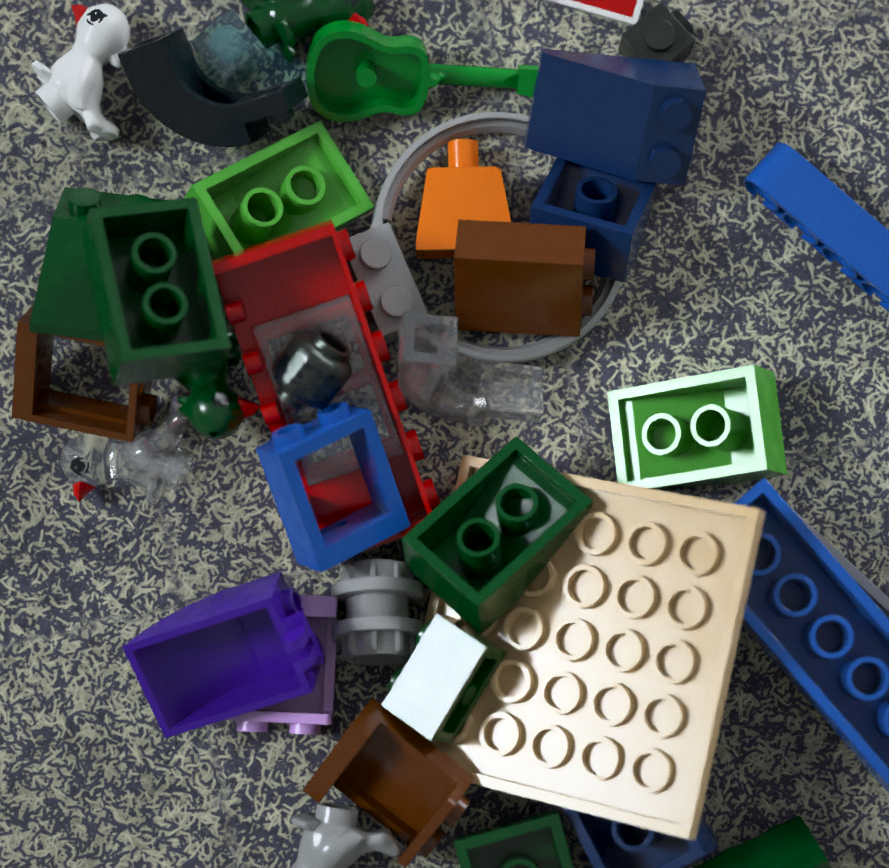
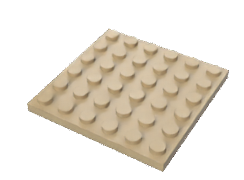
(617, 659)

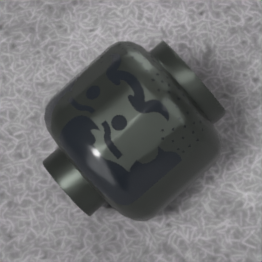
(312, 369)

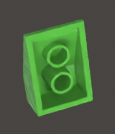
(279, 193)
(698, 430)

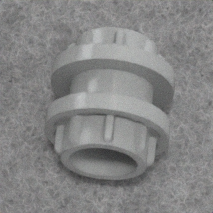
(377, 612)

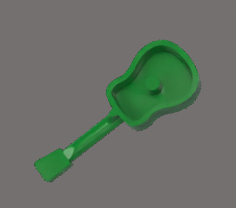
(367, 73)

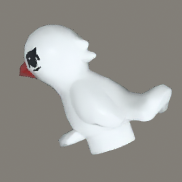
(76, 78)

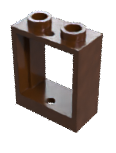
(38, 404)

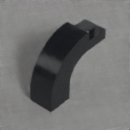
(194, 106)

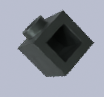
(659, 36)

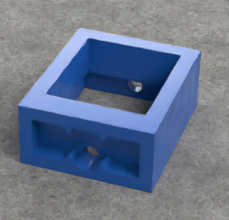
(358, 530)

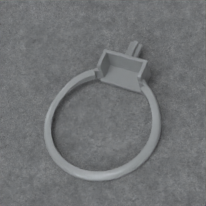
(388, 275)

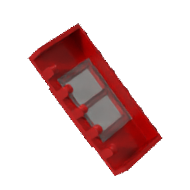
(305, 286)

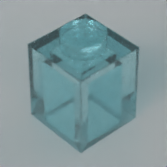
(230, 51)

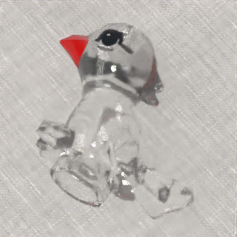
(149, 462)

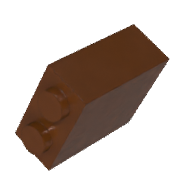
(522, 277)

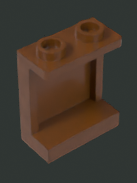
(395, 779)

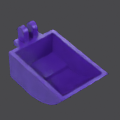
(226, 655)

